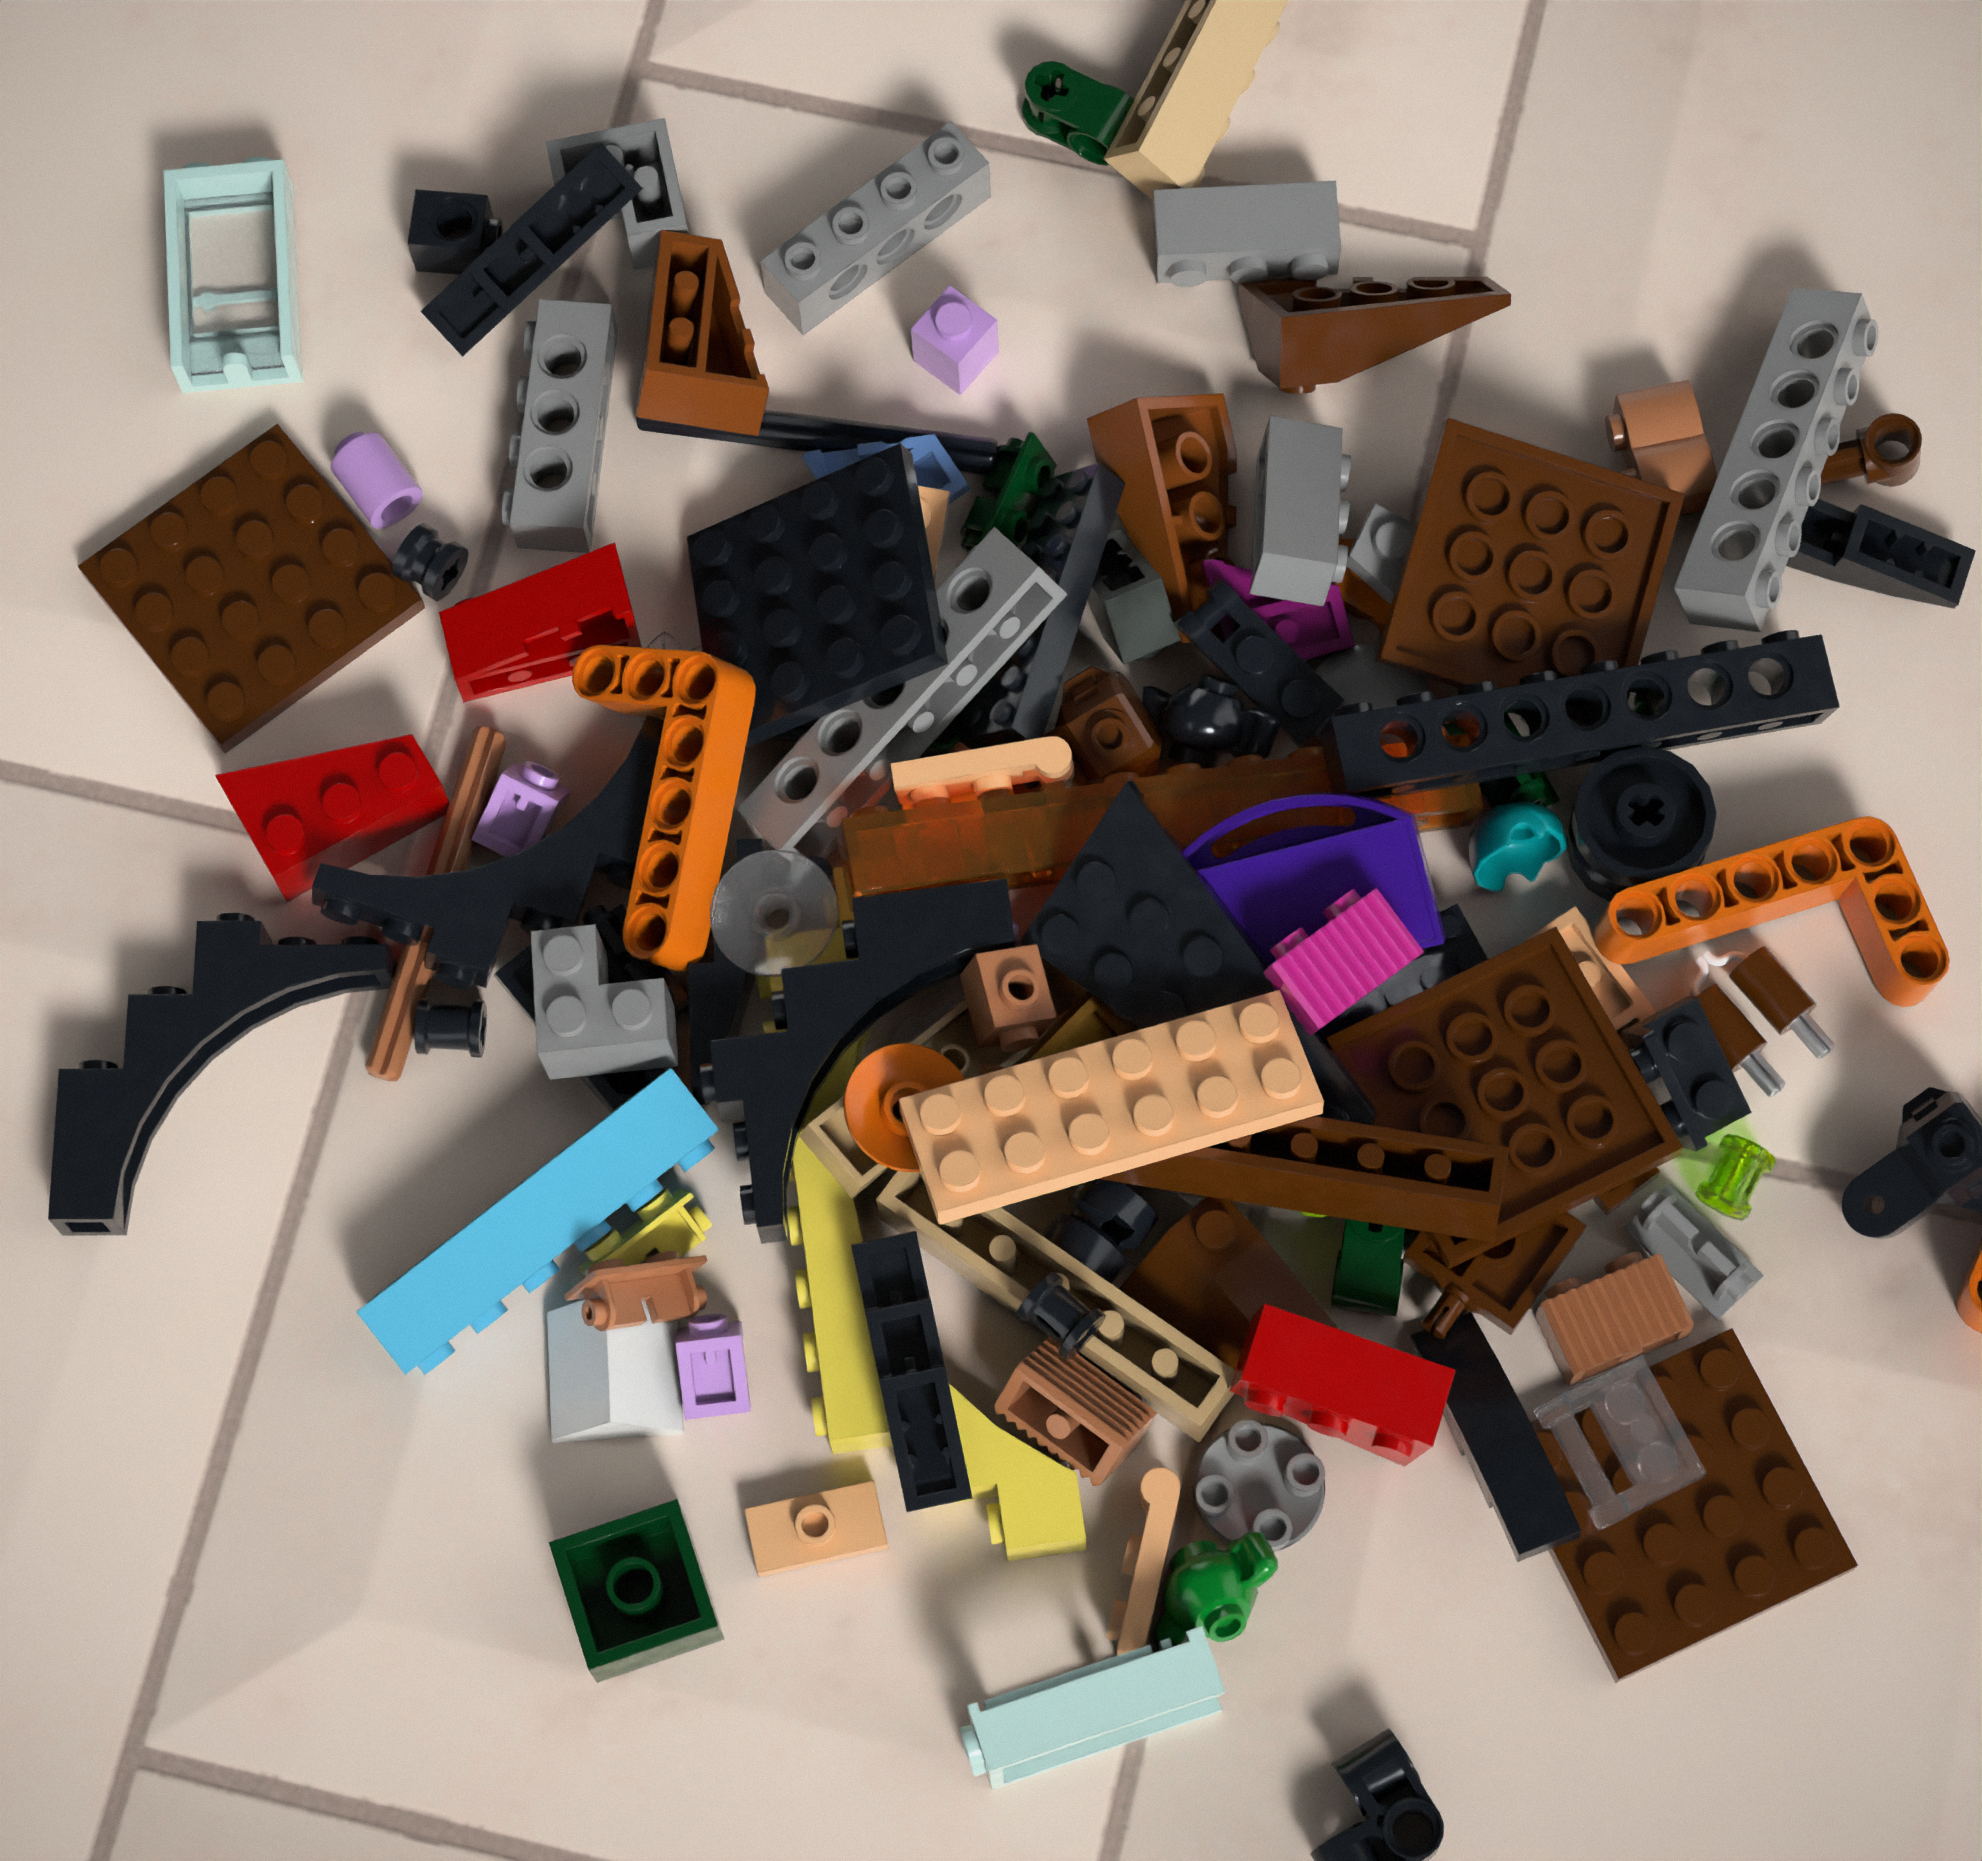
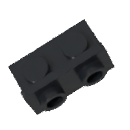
(1687, 1071)

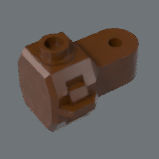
(1104, 729)

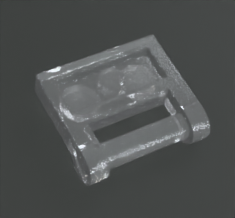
(1639, 1431)

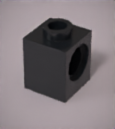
(442, 212)

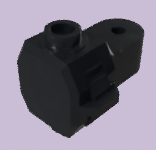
(1932, 1166)

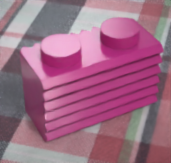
(1342, 959)

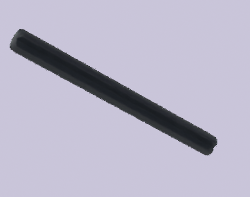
(832, 434)

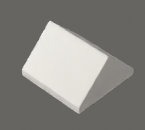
(612, 1379)

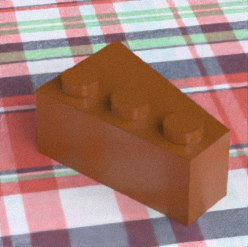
(696, 344)

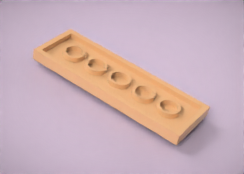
(1110, 1106)

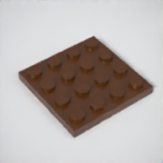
(1526, 565)
(251, 588)
(1520, 1063)
(1712, 1549)

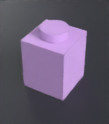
(955, 340)

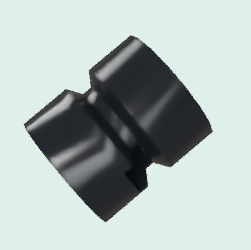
(1102, 1225)

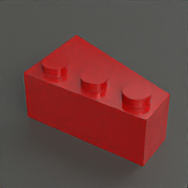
(539, 625)
(334, 806)
(1342, 1384)

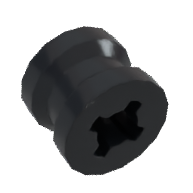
(430, 562)

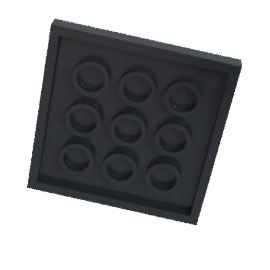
(822, 592)

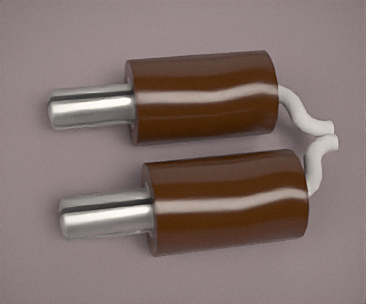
(1777, 999)

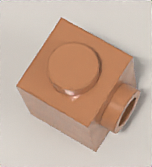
(1008, 997)

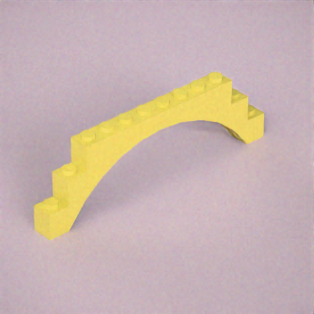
(1037, 1496)

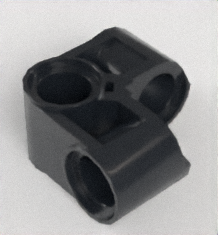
(1384, 1790)

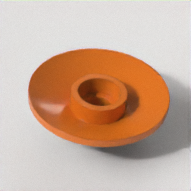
(876, 1089)

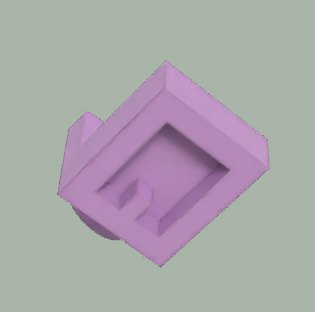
(520, 808)
(712, 1367)

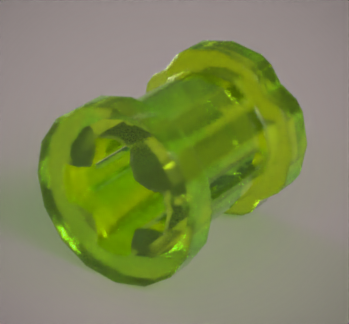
(1735, 1177)

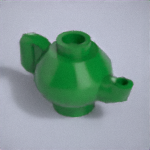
(1214, 1587)

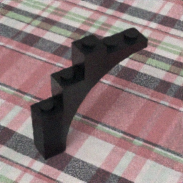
(542, 886)
(171, 1036)
(772, 1078)

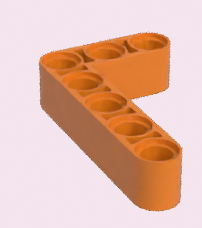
(692, 786)
(1783, 893)

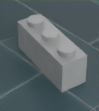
(1246, 232)
(1299, 511)

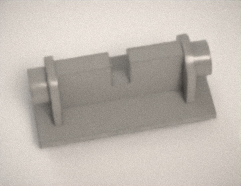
(1693, 1251)

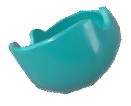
(1514, 841)

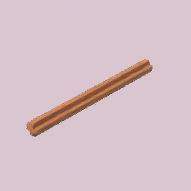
(450, 855)

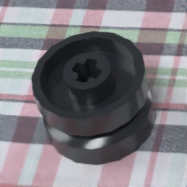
(1639, 820)

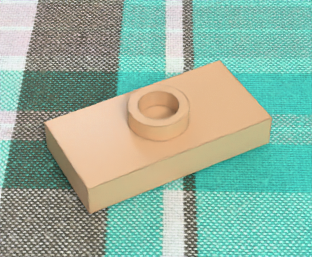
(816, 1528)

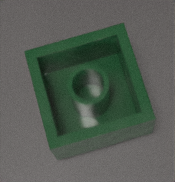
(636, 1591)

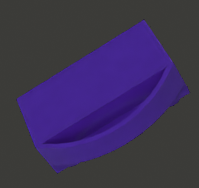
(1302, 870)

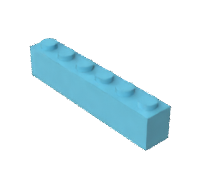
(538, 1221)

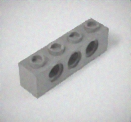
(876, 228)
(565, 514)

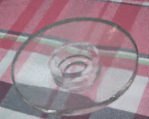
(753, 892)

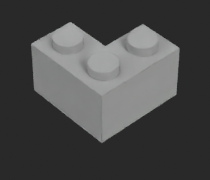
(648, 158)
(593, 1024)

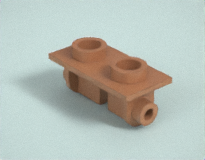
(616, 1291)

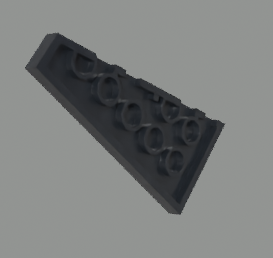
(1160, 941)

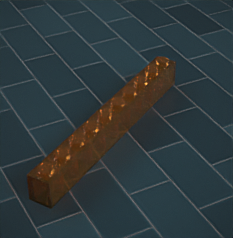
(1041, 832)

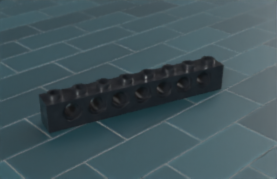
(1793, 665)

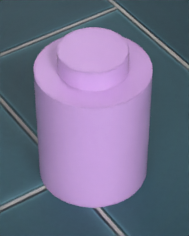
(375, 479)

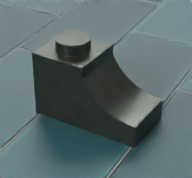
(1131, 602)

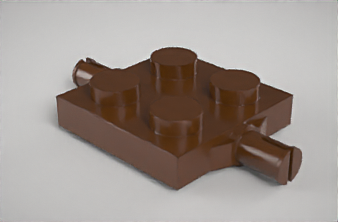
(1499, 1281)

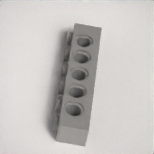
(1776, 460)
(846, 756)

